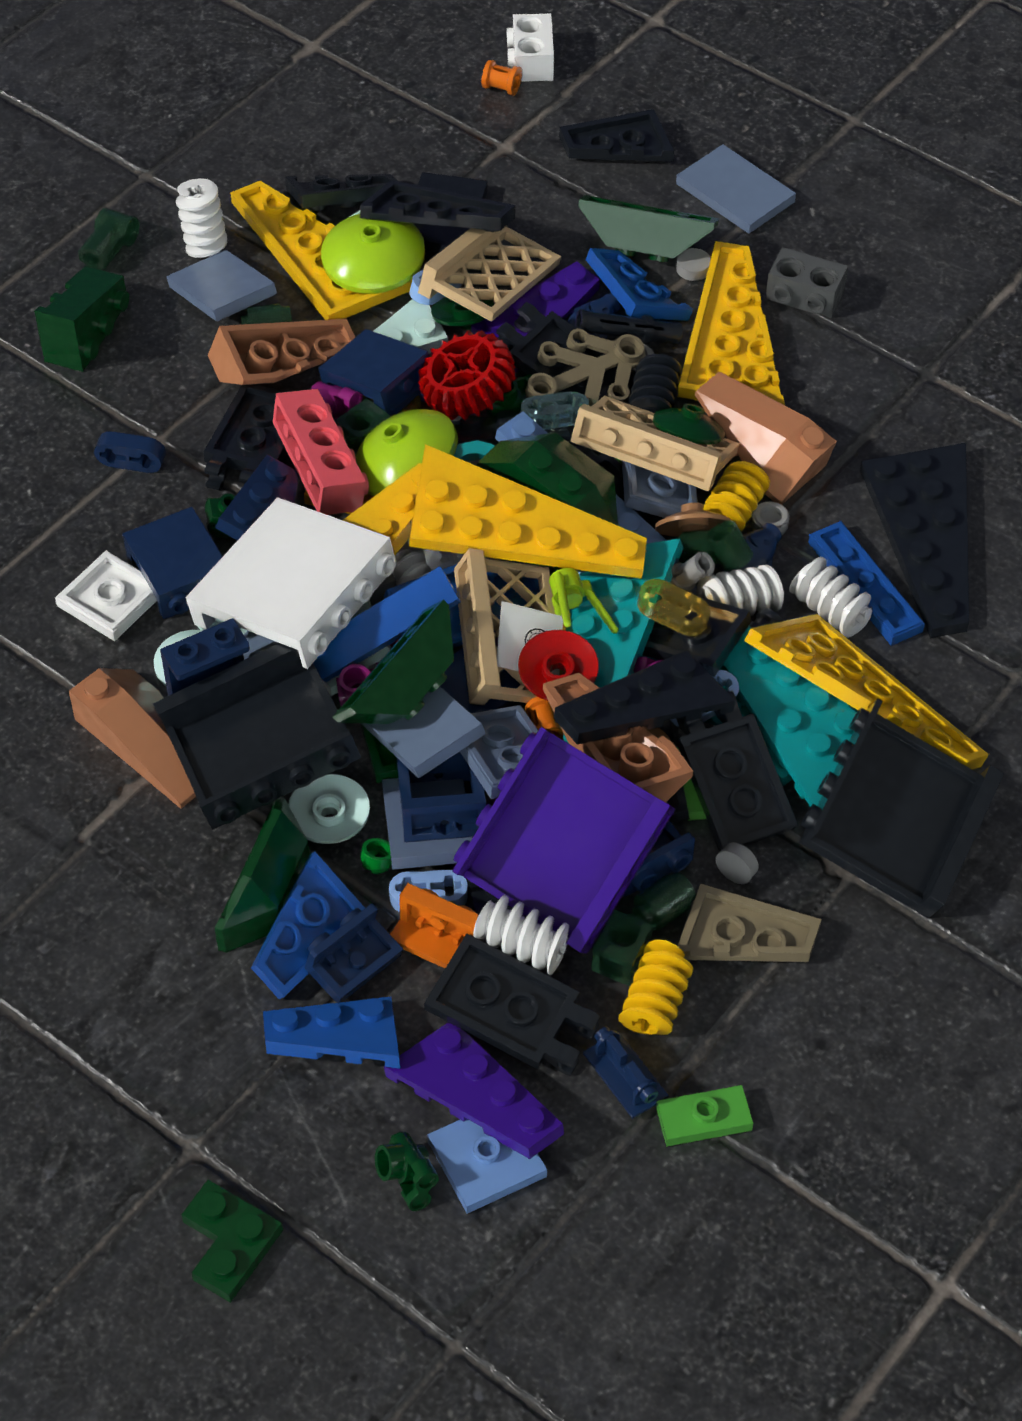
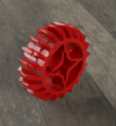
(467, 374)

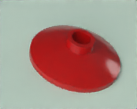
(555, 651)

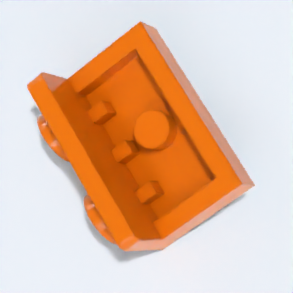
(431, 925)

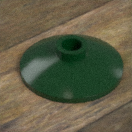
(453, 314)
(689, 424)

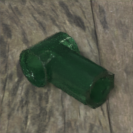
(110, 233)
(723, 544)

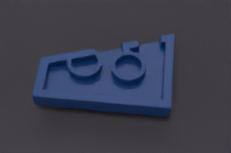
(631, 288)
(312, 908)
(343, 1029)

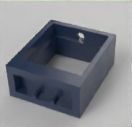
(423, 815)

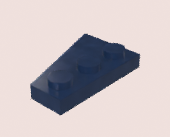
(266, 483)

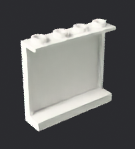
(294, 578)

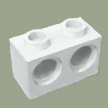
(532, 46)

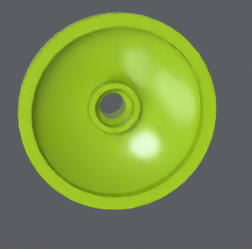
(372, 254)
(400, 444)

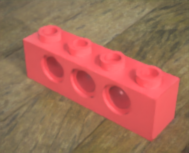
(319, 452)

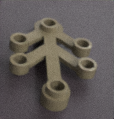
(588, 366)

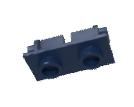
(624, 1072)

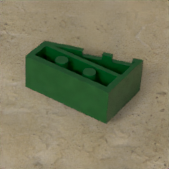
(81, 317)

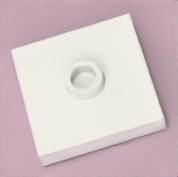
(107, 596)

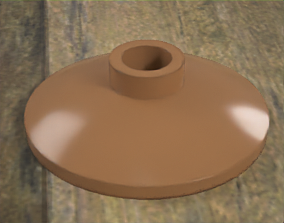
(690, 519)

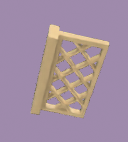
(469, 253)
(632, 437)
(479, 622)

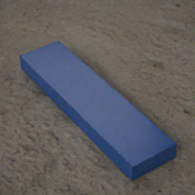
(890, 610)
(384, 623)

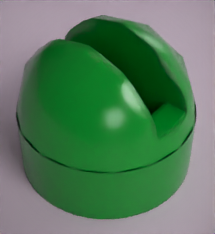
(370, 855)

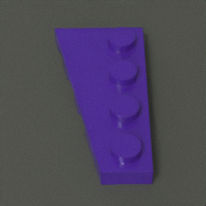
(558, 294)
(476, 1088)

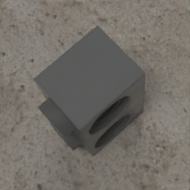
(806, 282)

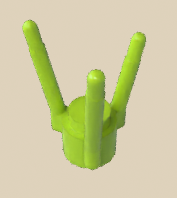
(569, 592)

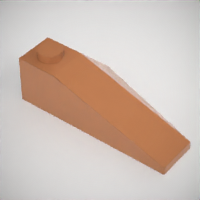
(275, 350)
(769, 434)
(121, 714)
(637, 756)

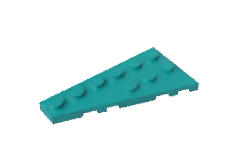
(619, 596)
(793, 714)

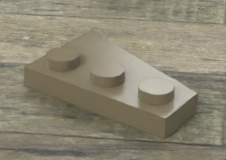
(745, 929)

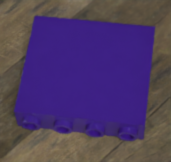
(563, 837)

